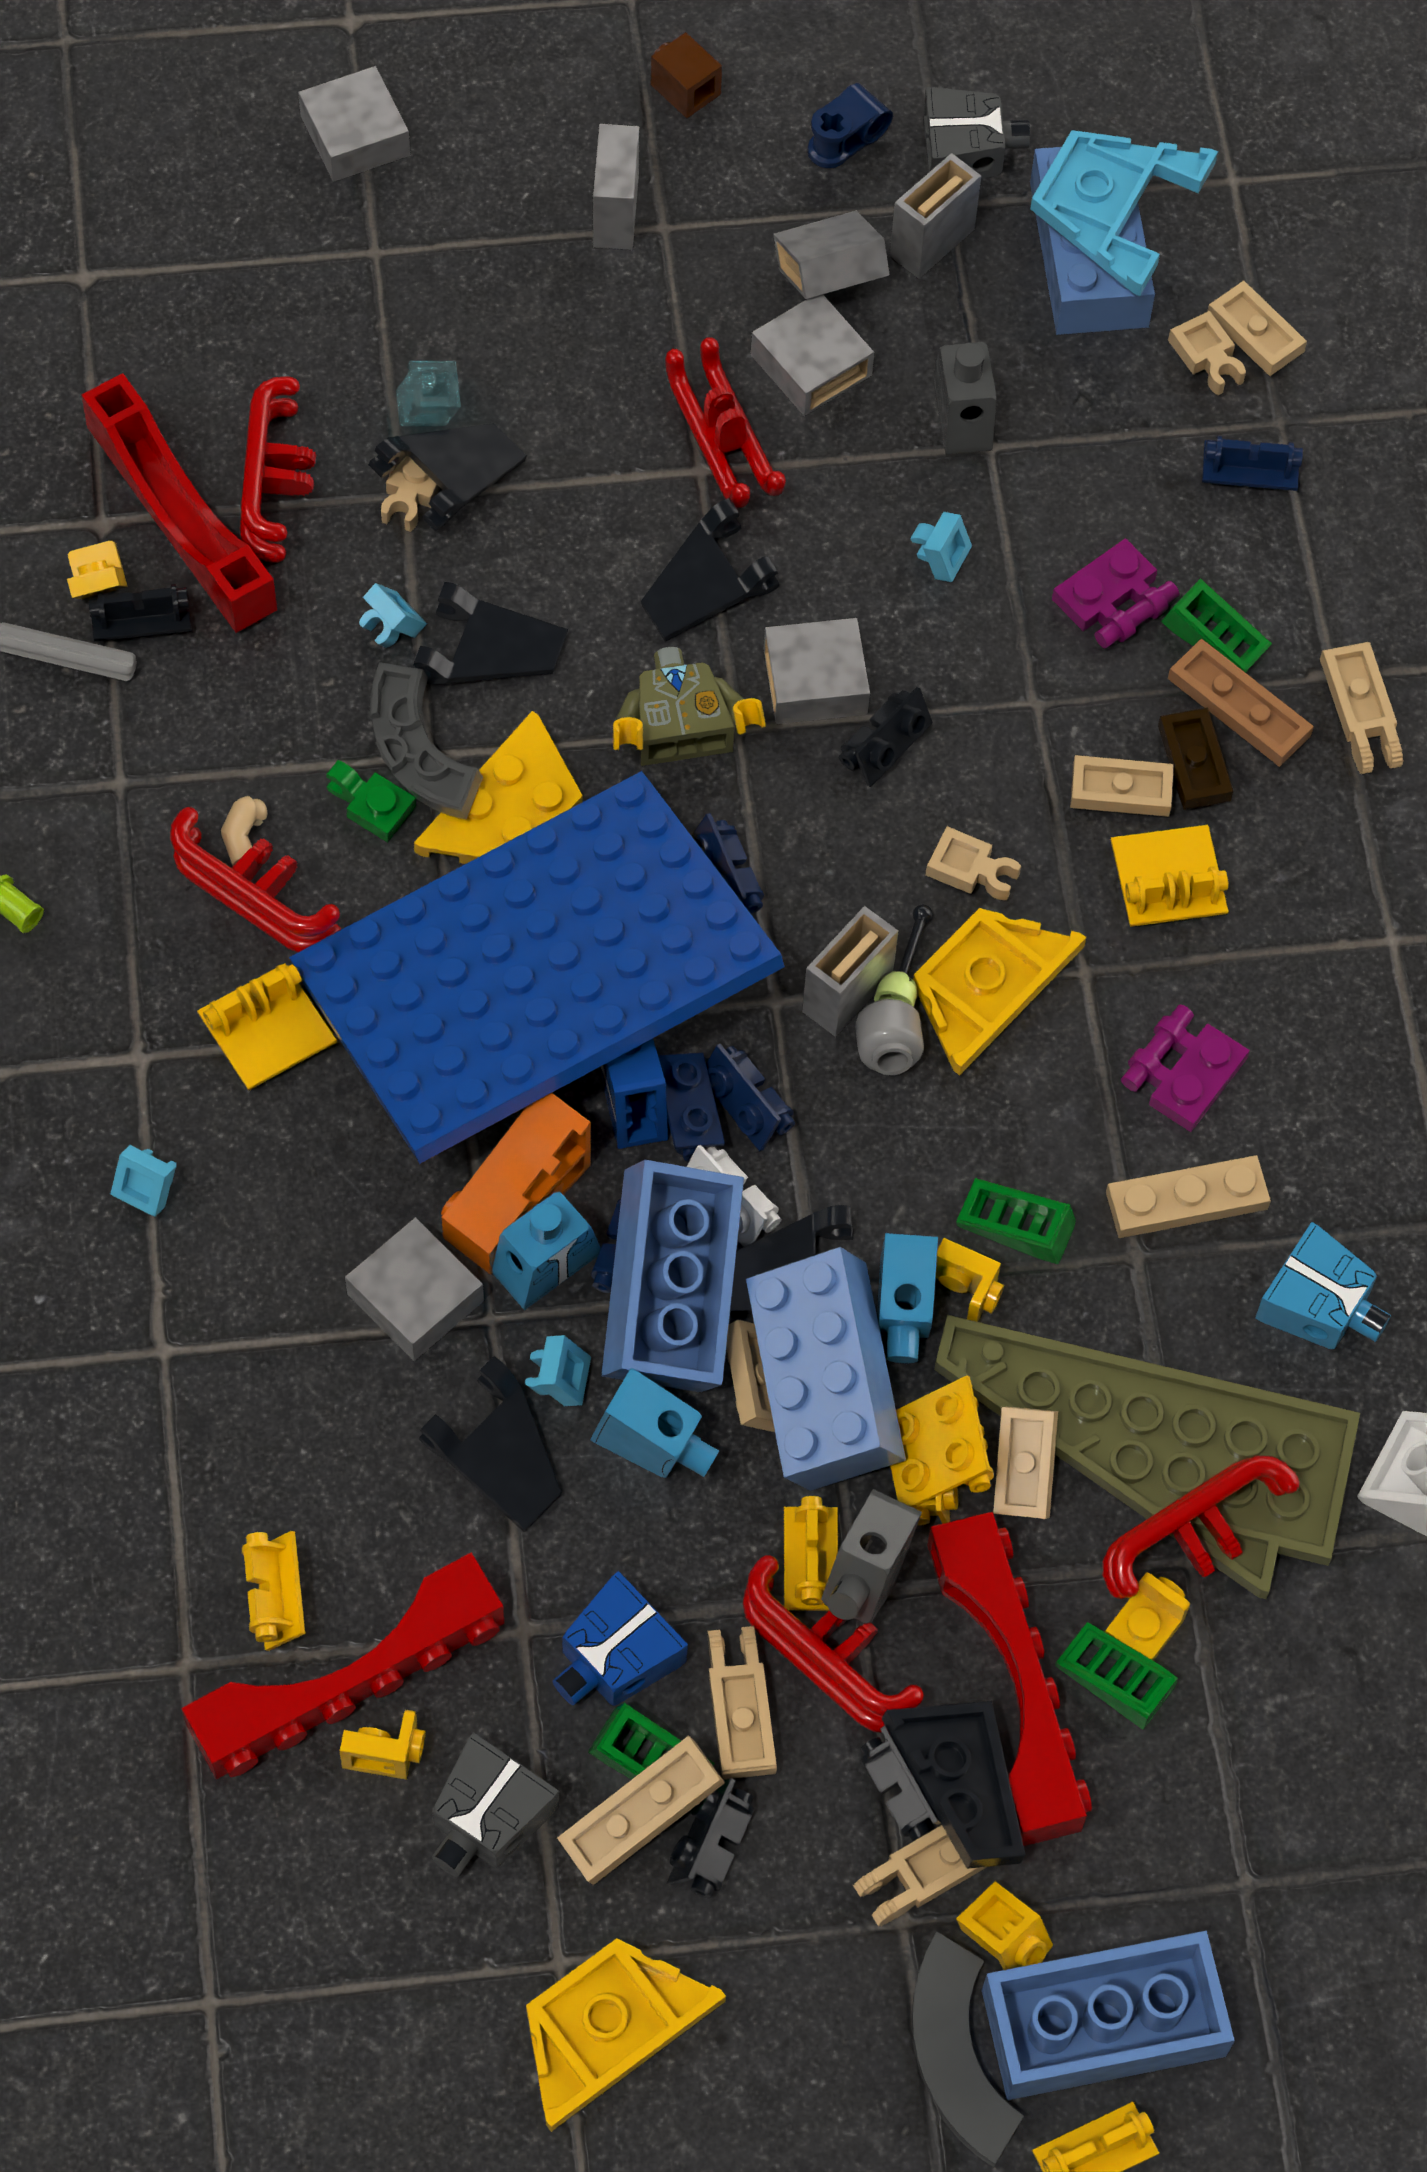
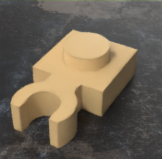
(1207, 346)
(407, 488)
(967, 861)

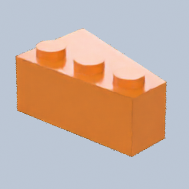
(534, 1159)

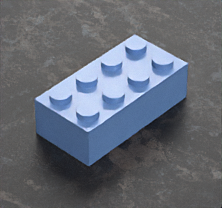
(1079, 289)
(673, 1275)
(825, 1369)
(1107, 2015)

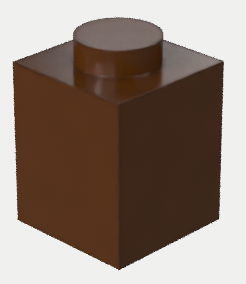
(686, 74)

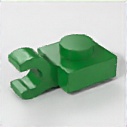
(373, 805)

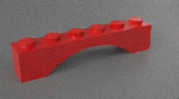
(214, 555)
(976, 1575)
(249, 1720)

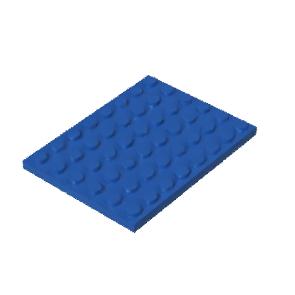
(534, 965)

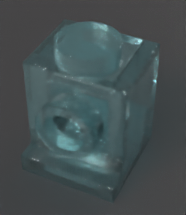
(428, 394)

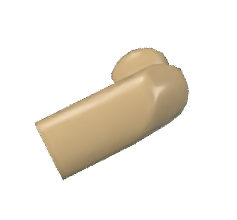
(239, 821)

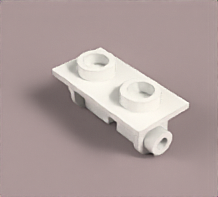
(756, 1209)

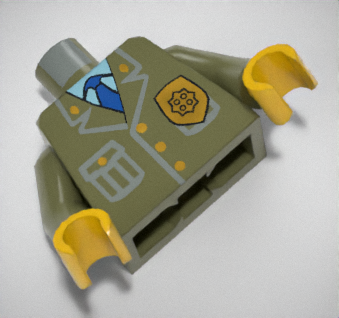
(682, 712)

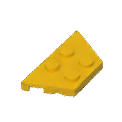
(518, 791)
(988, 979)
(608, 2023)

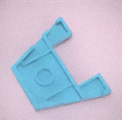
(1097, 188)

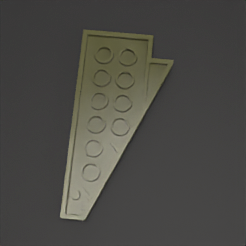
(1164, 1431)

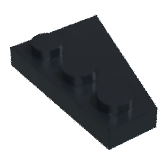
(964, 1777)

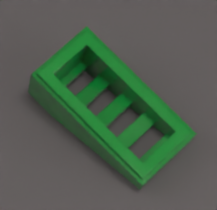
(1213, 607)
(1045, 1210)
(1135, 1710)
(642, 1729)

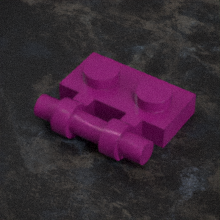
(1105, 585)
(1197, 1077)

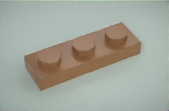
(1240, 702)

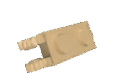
(1362, 703)
(741, 1709)
(925, 1870)

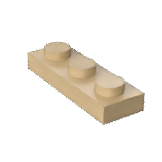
(1188, 1196)
(640, 1810)

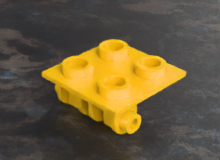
(1170, 875)
(267, 1025)
(941, 1445)

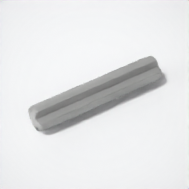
(67, 652)

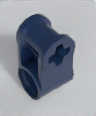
(847, 126)

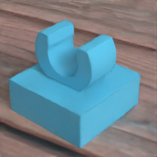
(943, 545)
(393, 612)
(143, 1180)
(562, 1371)

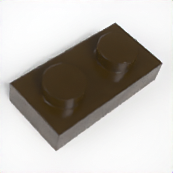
(1196, 758)

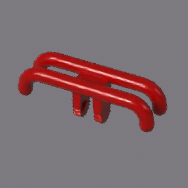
(721, 426)
(271, 467)
(247, 899)
(1177, 1516)
(814, 1658)

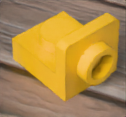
(95, 570)
(969, 1271)
(1150, 1616)
(377, 1753)
(1006, 1928)

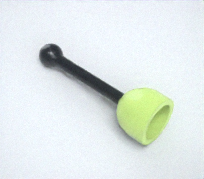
(897, 983)

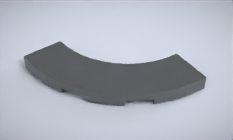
(407, 749)
(946, 2052)

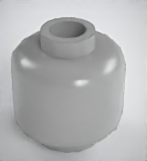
(889, 1036)

